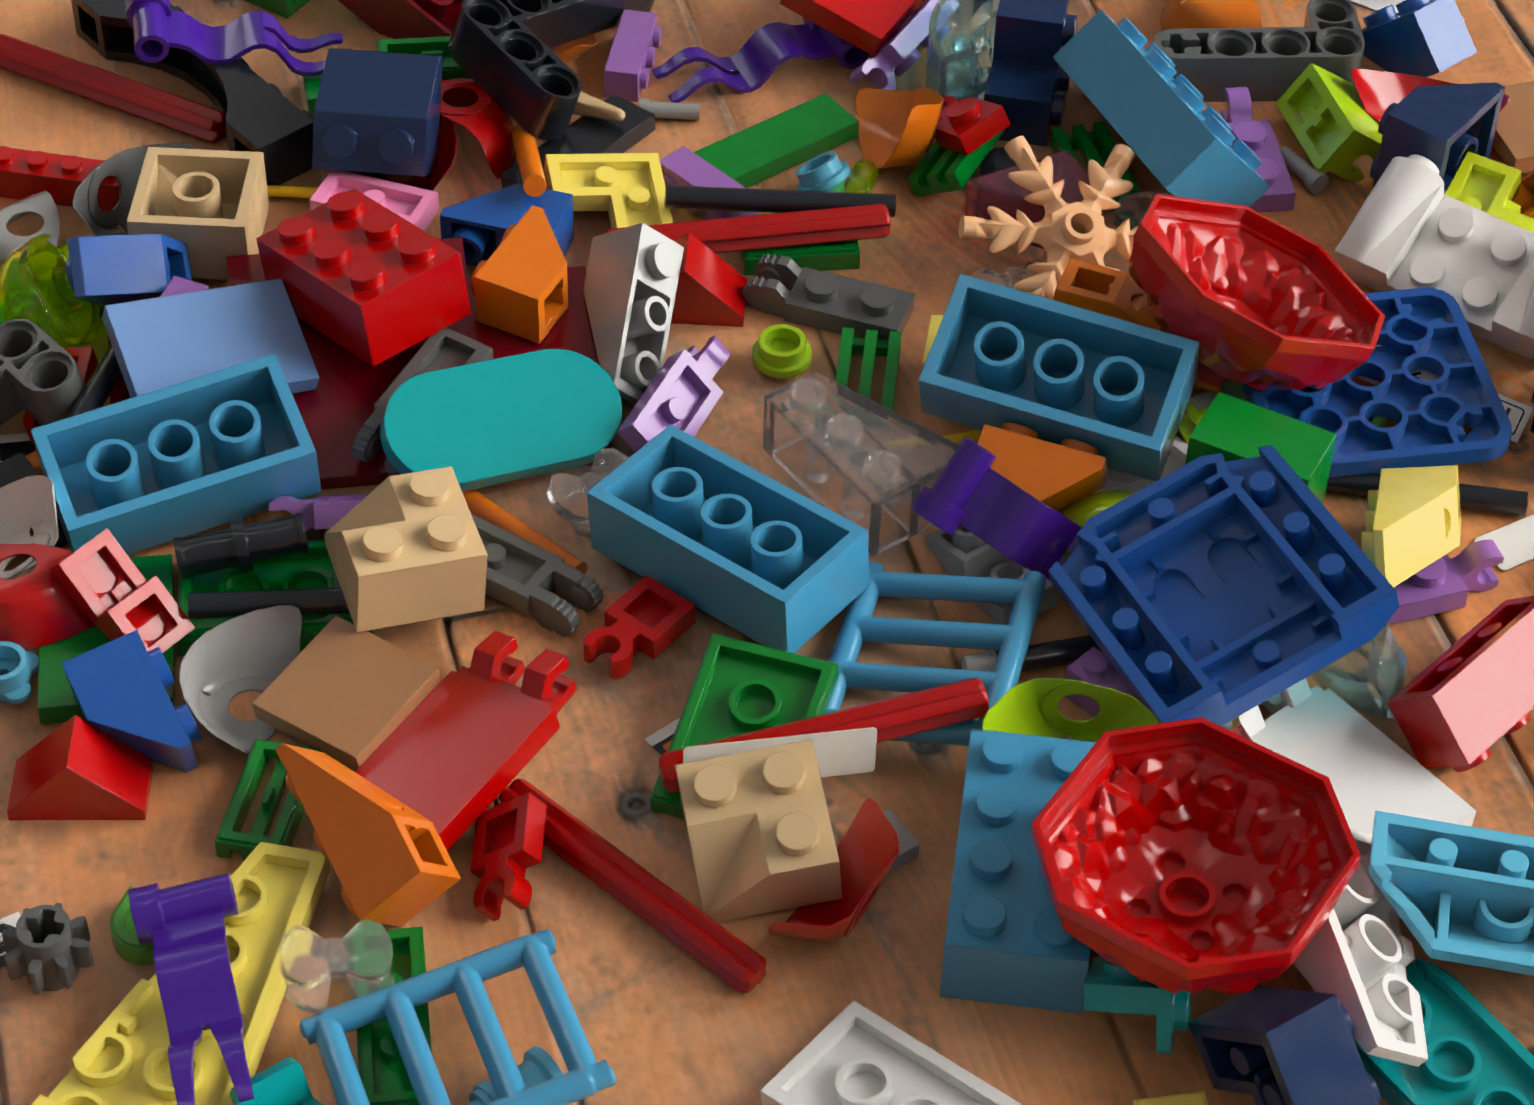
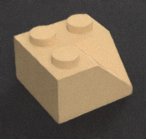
(205, 200)
(409, 552)
(759, 831)

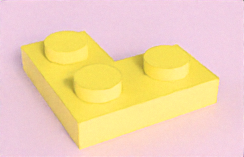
(620, 183)

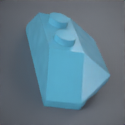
(1458, 889)

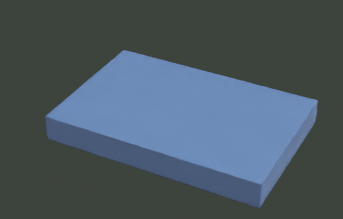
(205, 332)

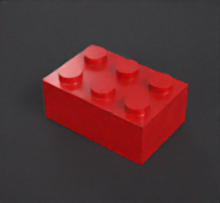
(366, 276)

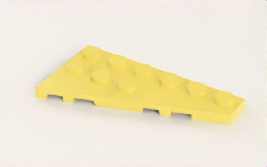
(129, 1051)

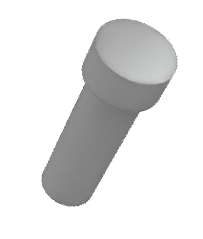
(671, 110)
(1313, 180)

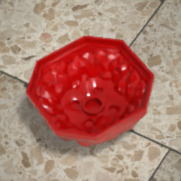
(1251, 295)
(1194, 855)

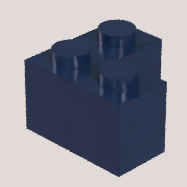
(1023, 67)
(1284, 1049)

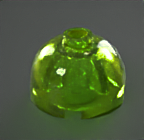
(38, 290)

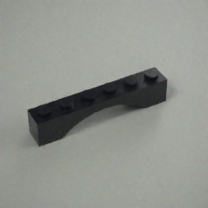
(254, 110)

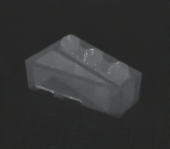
(854, 455)

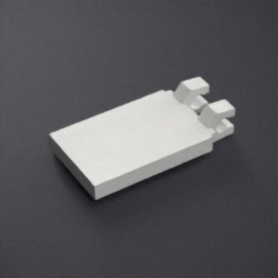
(1358, 758)
(874, 1063)

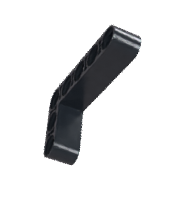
(510, 56)

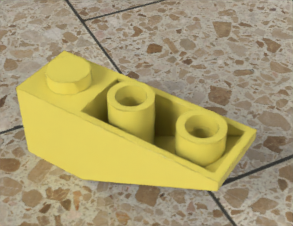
(1412, 520)

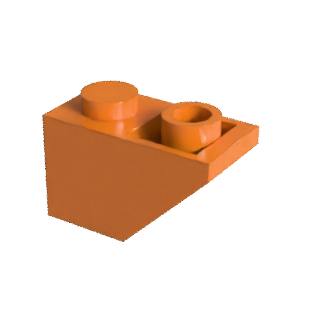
(523, 280)
(1042, 468)

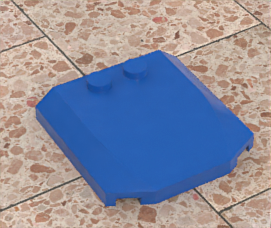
(1222, 587)

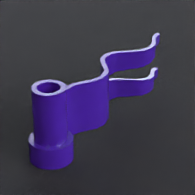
(159, 28)
(760, 57)
(996, 511)
(194, 974)

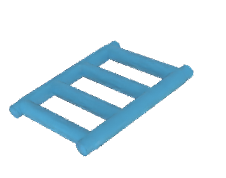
(1009, 639)
(466, 980)

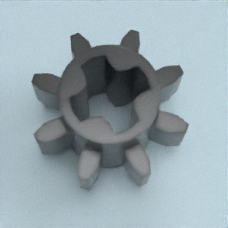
(47, 948)

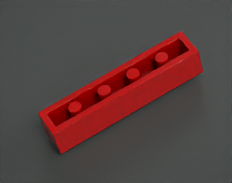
(33, 172)

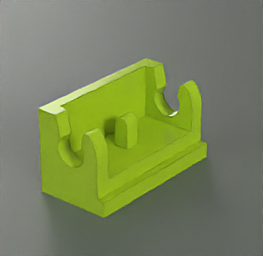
(1330, 122)

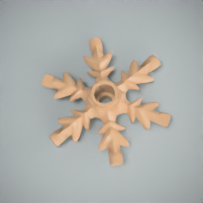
(1067, 229)

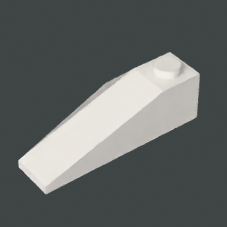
(1364, 964)

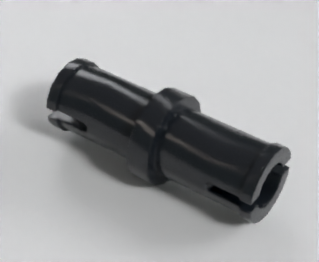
(241, 545)

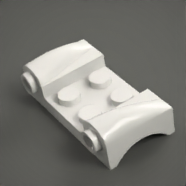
(1424, 239)

